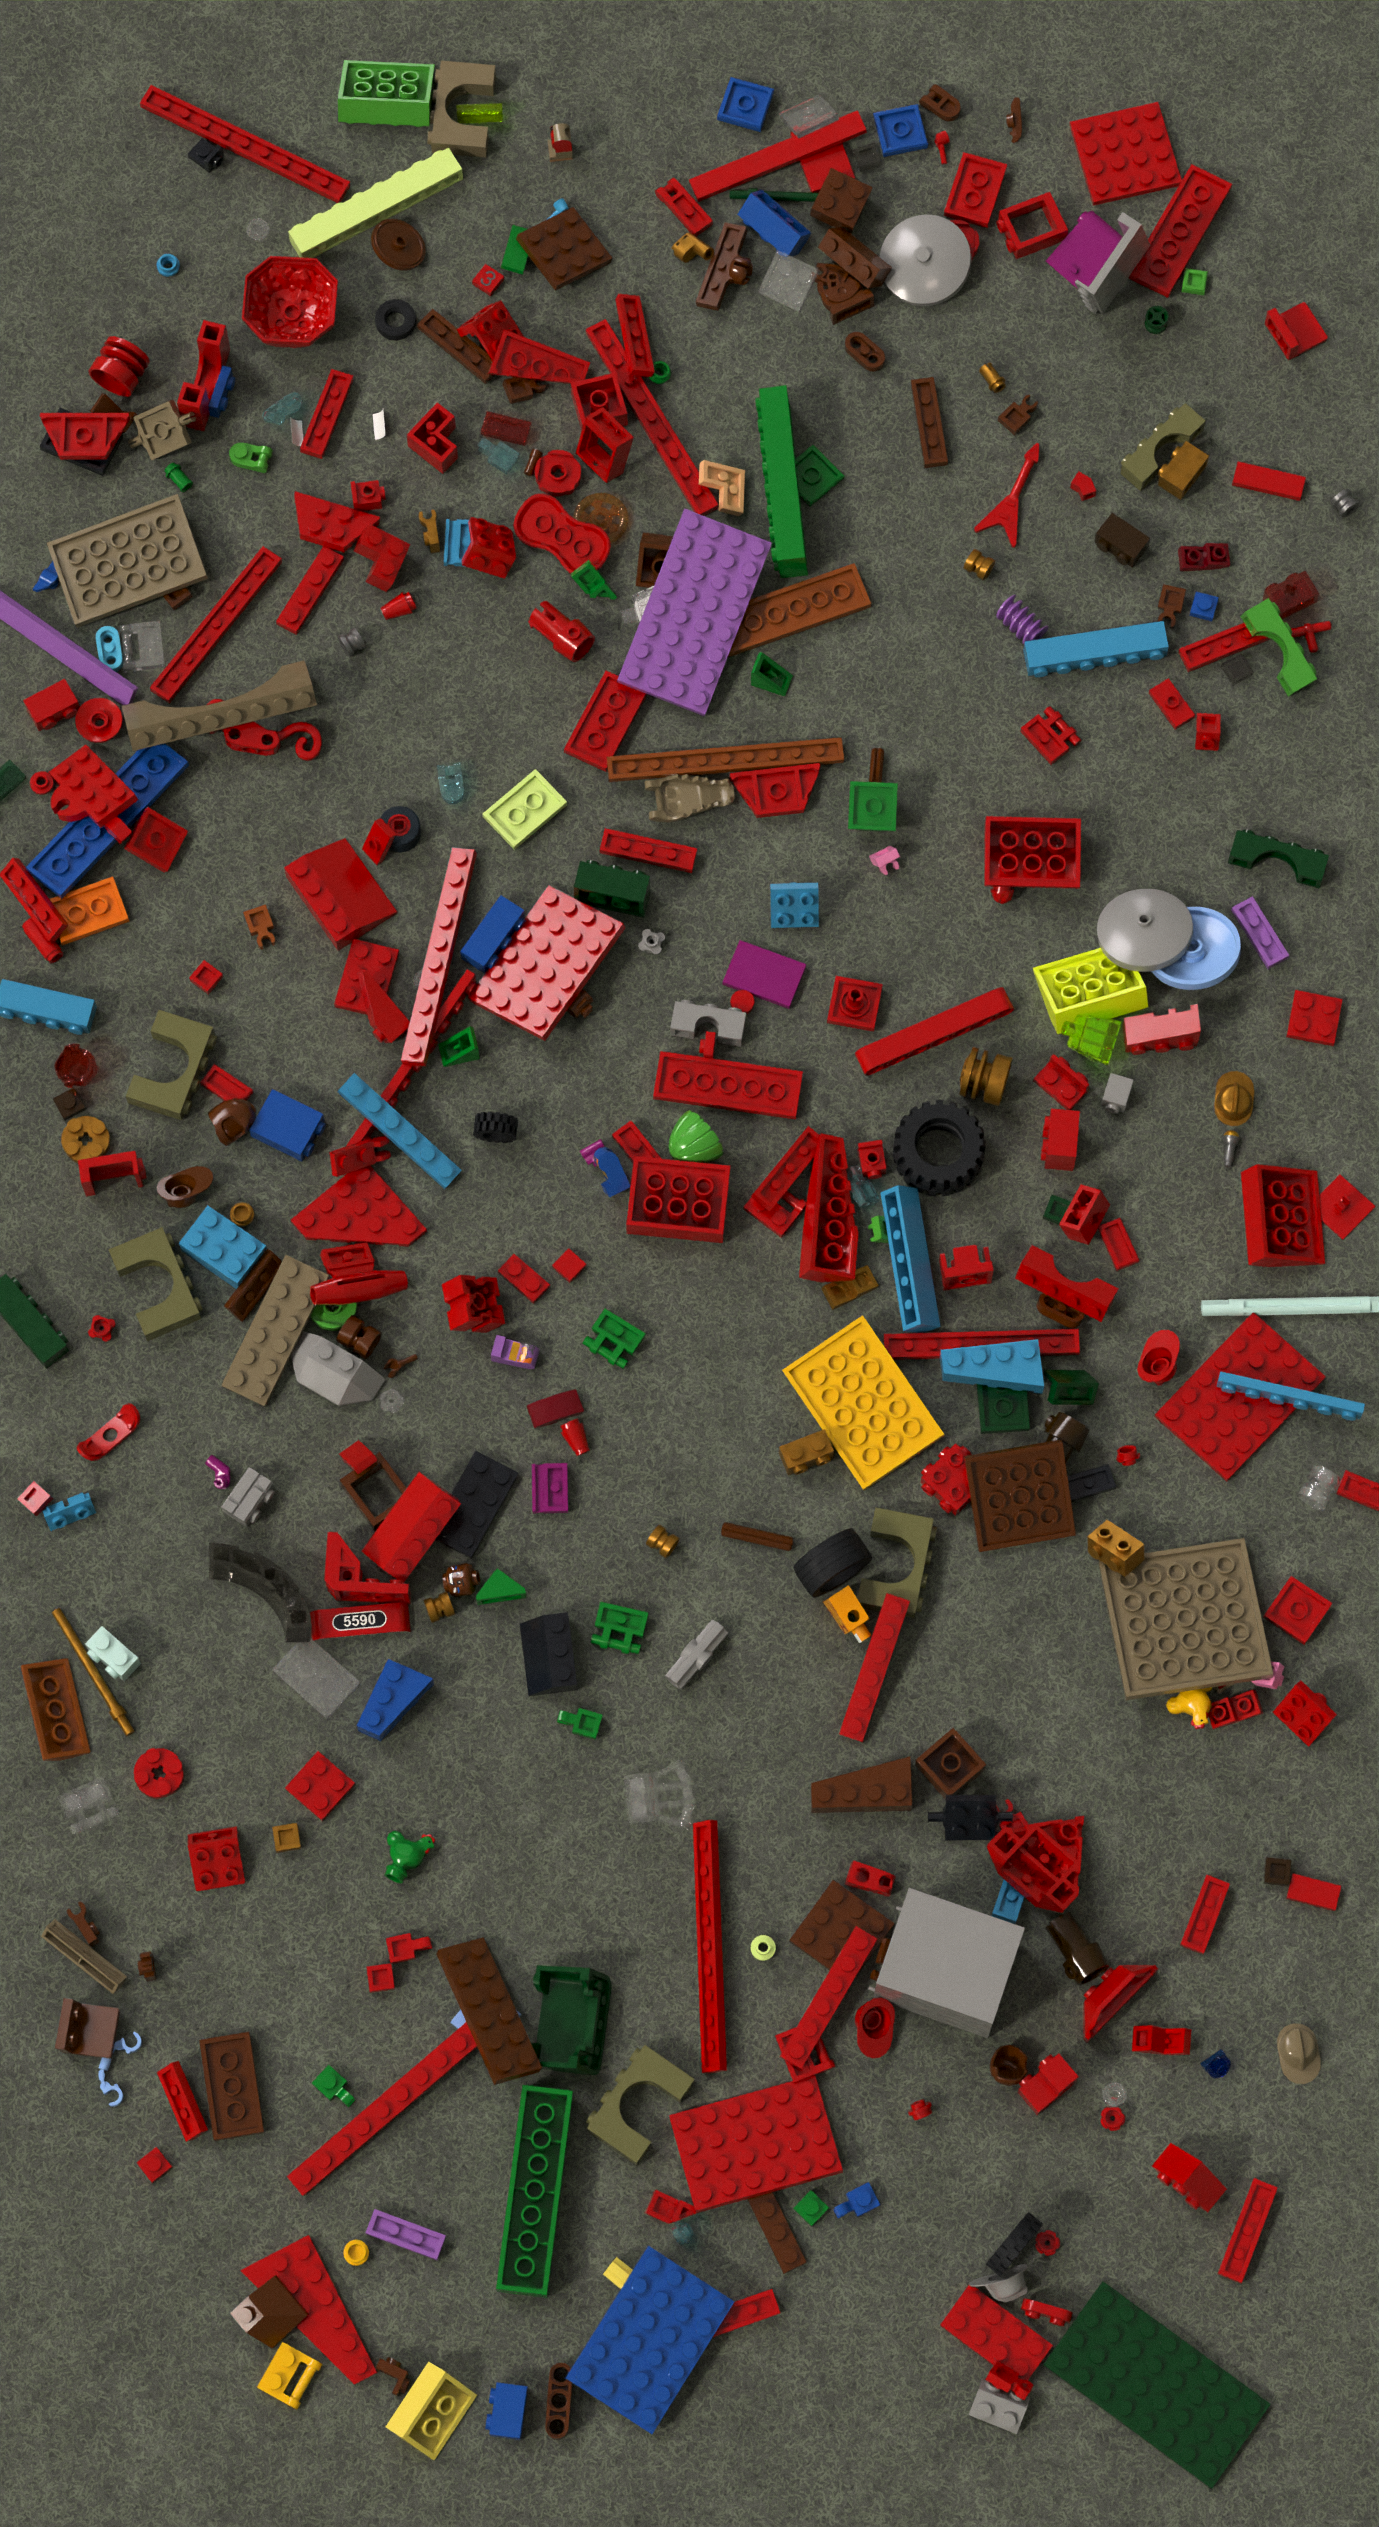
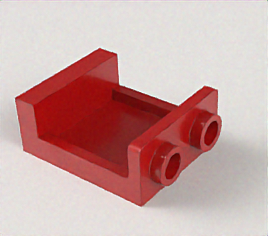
(110, 1167)

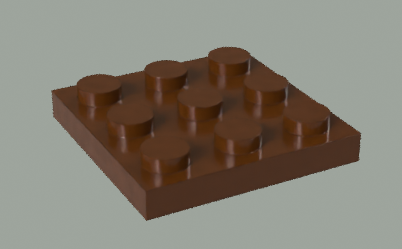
(564, 248)
(833, 1921)

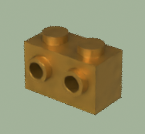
(1182, 470)
(806, 1452)
(1115, 1548)

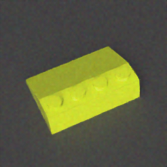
(1089, 987)

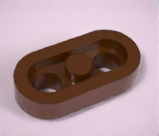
(866, 351)
(1059, 1311)

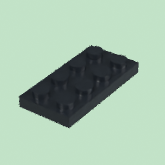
(481, 1495)

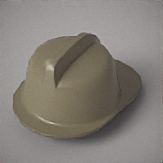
(1298, 2053)

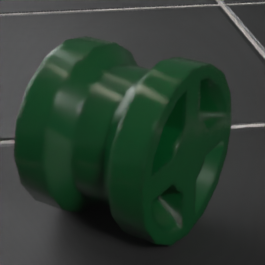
(1156, 314)

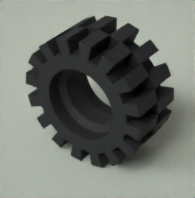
(495, 1127)

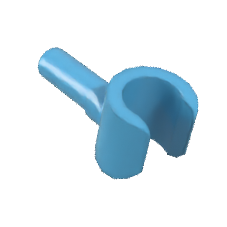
(560, 206)

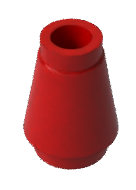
(399, 606)
(575, 1436)

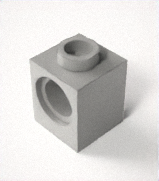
(1116, 1093)

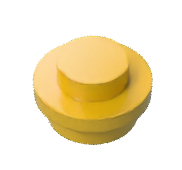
(356, 2252)

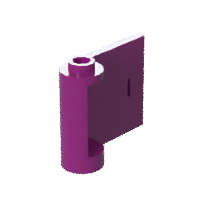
(1085, 249)

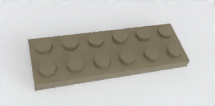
(274, 1332)

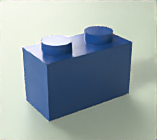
(508, 2411)

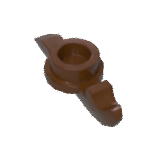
(1014, 120)

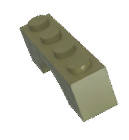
(1181, 426)

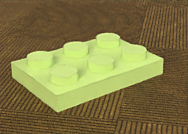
(524, 809)

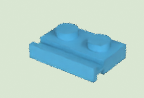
(456, 541)

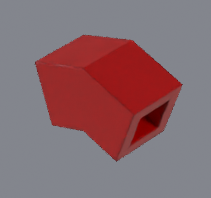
(1084, 486)
(118, 829)

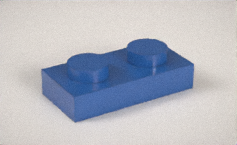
(224, 384)

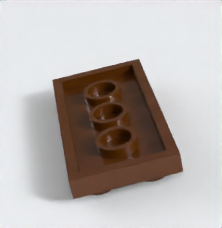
(231, 2086)

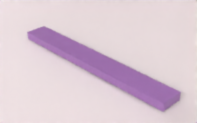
(66, 651)

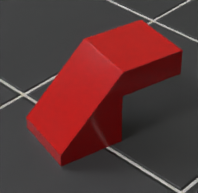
(1161, 2040)

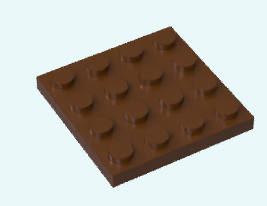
(1020, 1495)

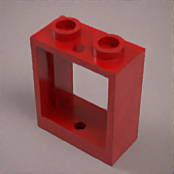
(1049, 207)
(604, 426)

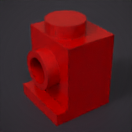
(367, 502)
(869, 1149)

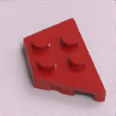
(84, 434)
(329, 522)
(776, 789)

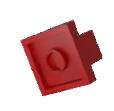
(966, 1268)

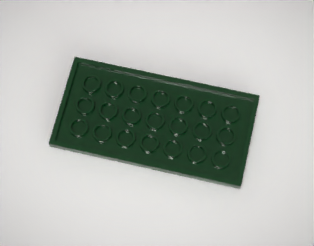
(1156, 2385)

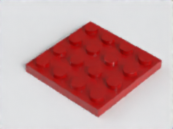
(1125, 153)

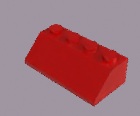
(411, 1527)

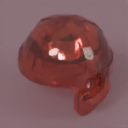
(75, 1066)

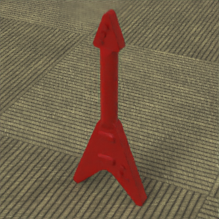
(1007, 510)

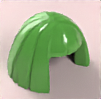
(693, 1140)

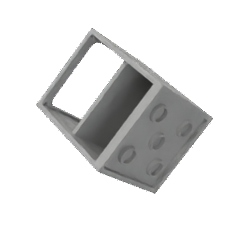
(948, 1962)

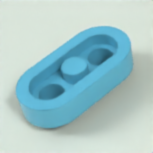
(109, 650)

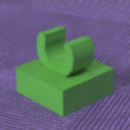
(879, 1229)

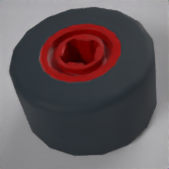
(406, 835)

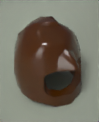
(232, 1119)

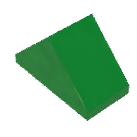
(770, 675)
(459, 1048)
(500, 1589)

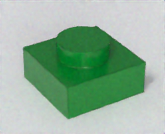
(811, 2208)

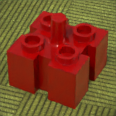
(473, 1303)

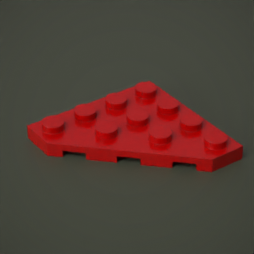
(359, 1210)

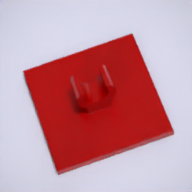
(1343, 1207)

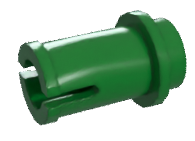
(174, 472)

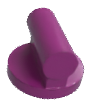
(588, 1152)

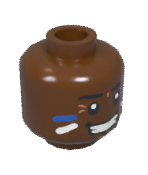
(461, 1580)

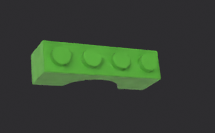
(1265, 621)

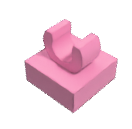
(884, 857)
(1276, 1680)

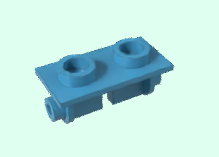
(79, 1508)

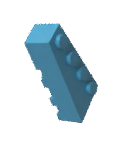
(997, 1365)

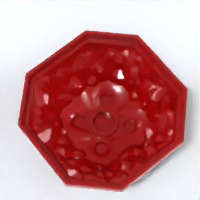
(290, 301)

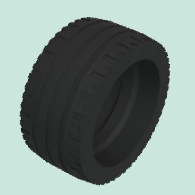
(832, 1562)

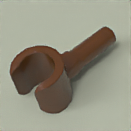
(396, 1365)

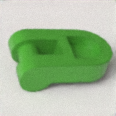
(242, 455)

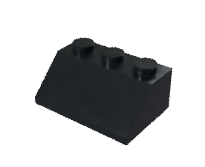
(548, 1654)

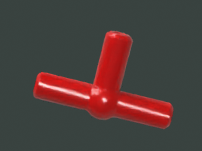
(1309, 630)

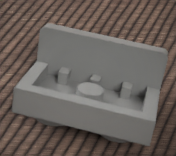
(998, 2407)

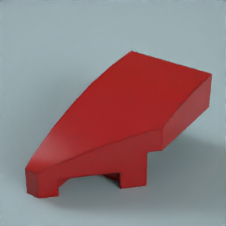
(668, 2208)

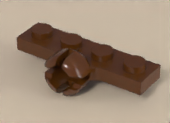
(725, 267)

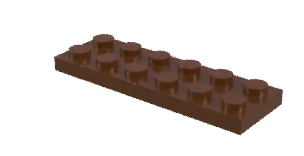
(489, 2011)

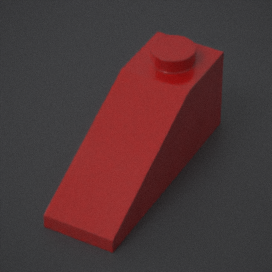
(381, 1010)

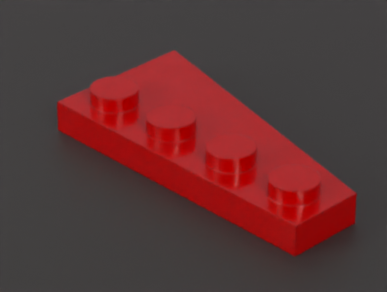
(529, 359)

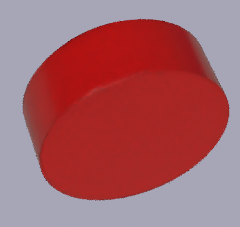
(742, 1000)

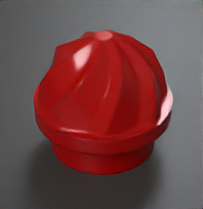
(1002, 894)

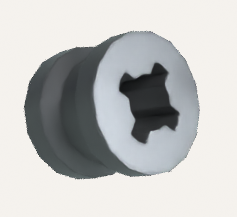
(1345, 503)
(351, 642)

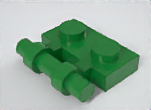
(618, 1332)
(620, 1620)

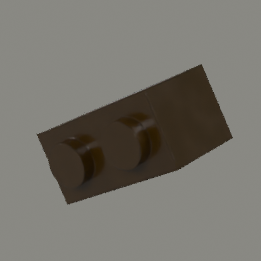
(1121, 540)

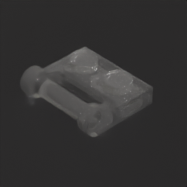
(149, 646)

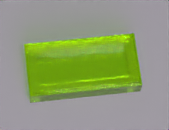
(479, 113)

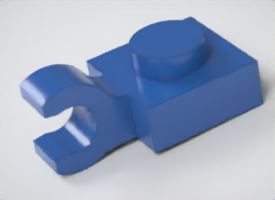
(859, 2200)

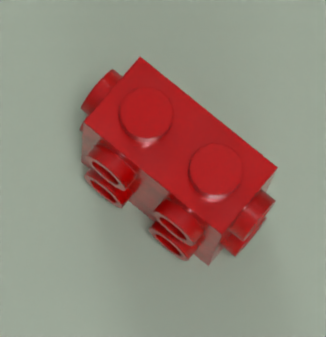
(948, 1479)

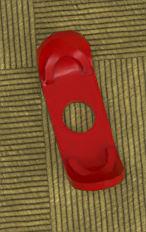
(124, 1423)

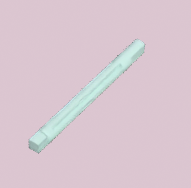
(1290, 1306)

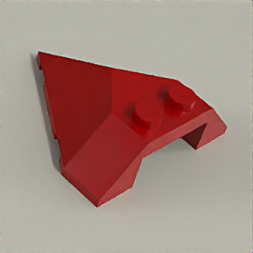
(1041, 1861)

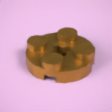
(81, 1126)

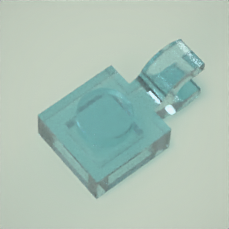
(500, 456)
(862, 1189)

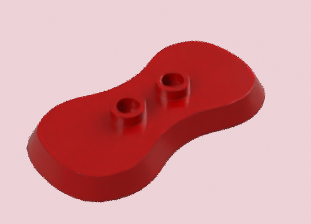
(547, 526)

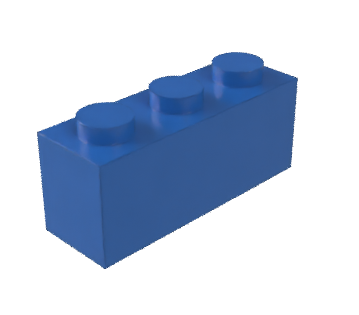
(774, 223)
(493, 934)

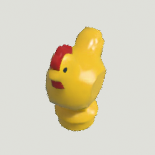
(1193, 1703)

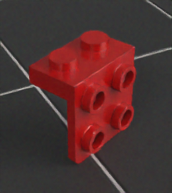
(490, 548)

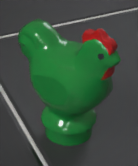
(406, 1854)

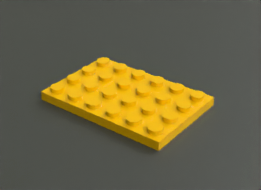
(863, 1402)

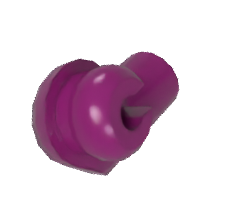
(222, 1472)

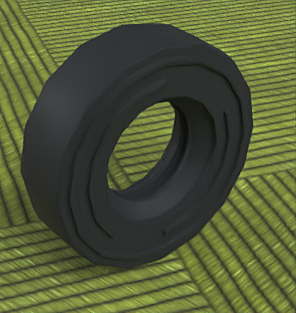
(395, 306)

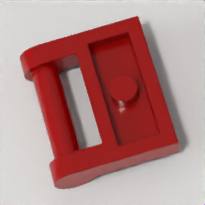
(778, 1219)
(809, 2068)

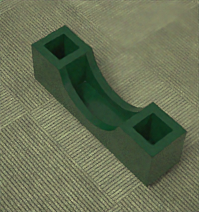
(1306, 863)

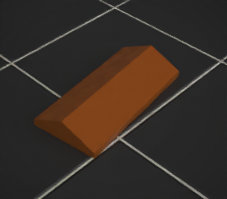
(55, 1710)

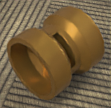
(979, 564)
(660, 1539)
(439, 1607)

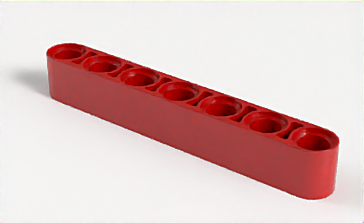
(934, 1031)

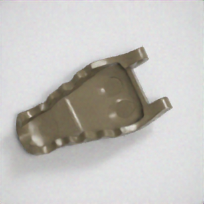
(685, 796)

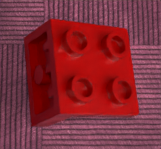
(489, 325)
(1295, 330)
(216, 1858)

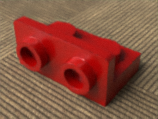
(1062, 1082)

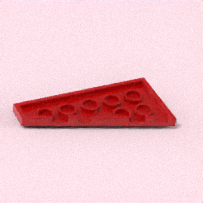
(328, 2321)

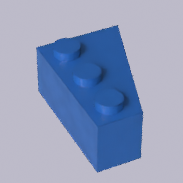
(392, 1698)

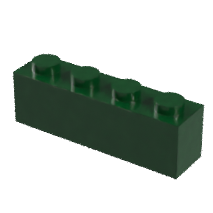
(29, 1324)

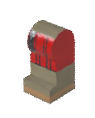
(560, 143)

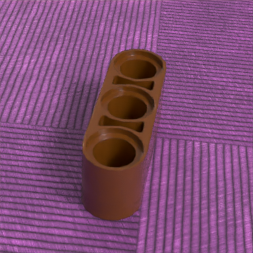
(558, 2414)

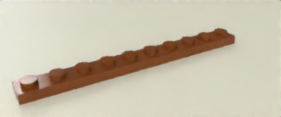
(724, 759)

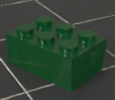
(612, 888)

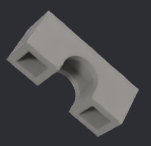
(689, 1016)

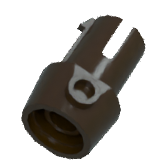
(1068, 1430)
(1083, 1959)

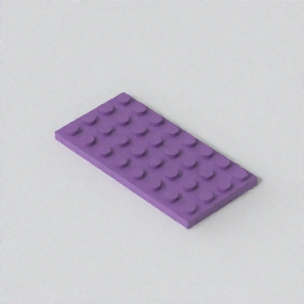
(694, 612)

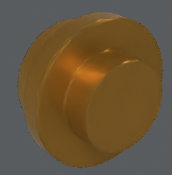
(242, 1214)

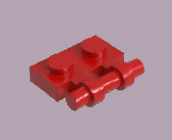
(1046, 739)

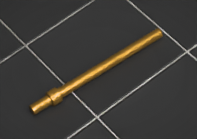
(116, 1711)

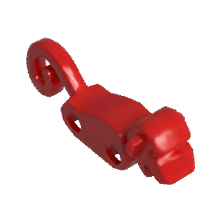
(253, 735)

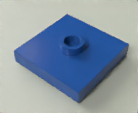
(745, 104)
(900, 130)

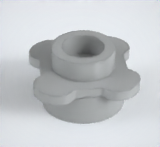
(655, 947)

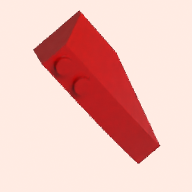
(829, 1223)

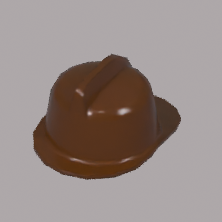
(183, 1187)

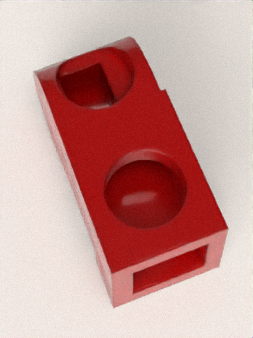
(870, 1879)

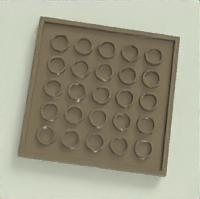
(1187, 1620)

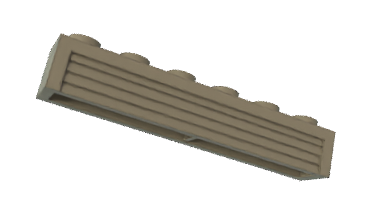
(84, 1956)

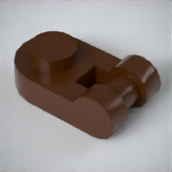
(948, 106)

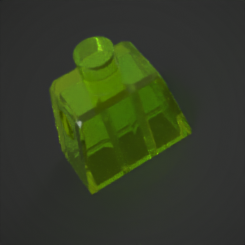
(1092, 1036)

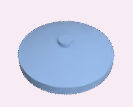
(1210, 956)

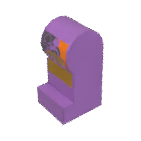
(514, 1353)

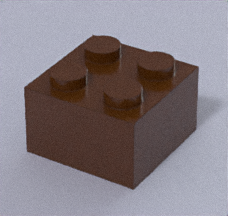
(841, 201)
(950, 1764)

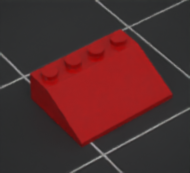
(1032, 852)
(339, 892)
(678, 1199)
(1281, 1216)

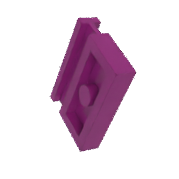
(550, 1488)

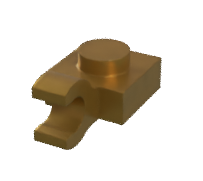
(431, 535)

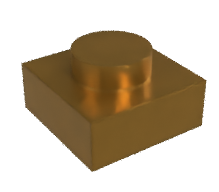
(286, 1837)

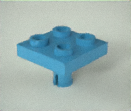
(794, 905)

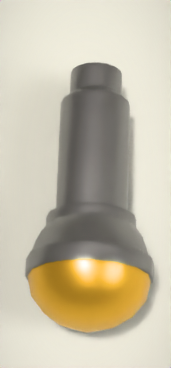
(1230, 1139)

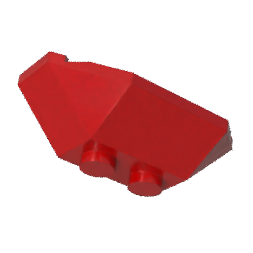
(1112, 1995)

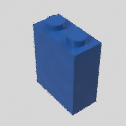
(288, 1125)

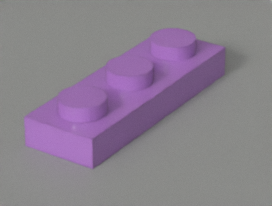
(1260, 932)
(405, 2234)

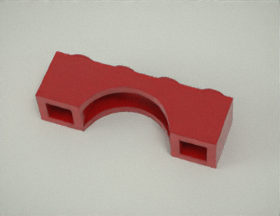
(1090, 1297)

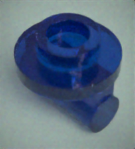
(1217, 2064)

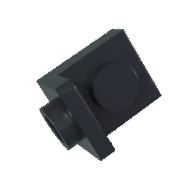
(206, 155)

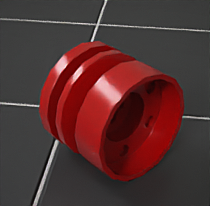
(119, 366)

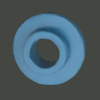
(168, 259)

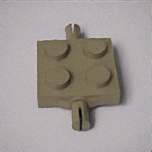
(162, 430)

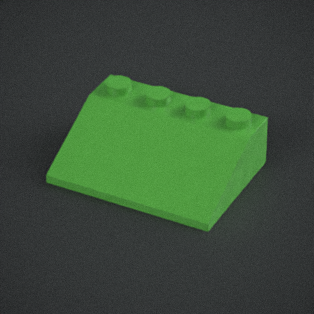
(386, 93)

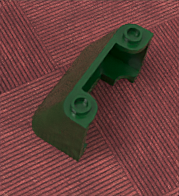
(572, 2018)

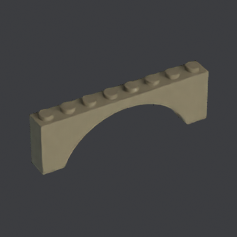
(283, 693)

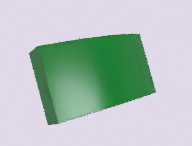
(515, 256)

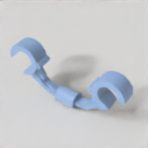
(105, 2063)

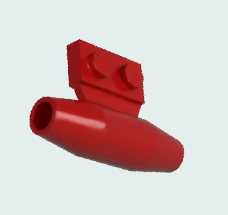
(354, 1277)

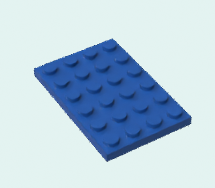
(649, 2339)

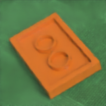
(90, 910)

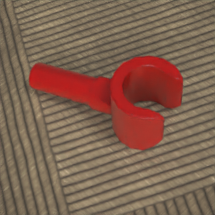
(940, 140)

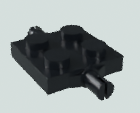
(970, 1817)

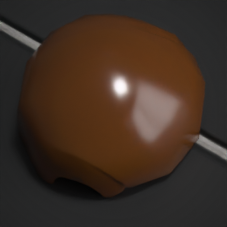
(1008, 2065)

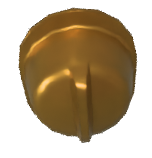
(1234, 1098)

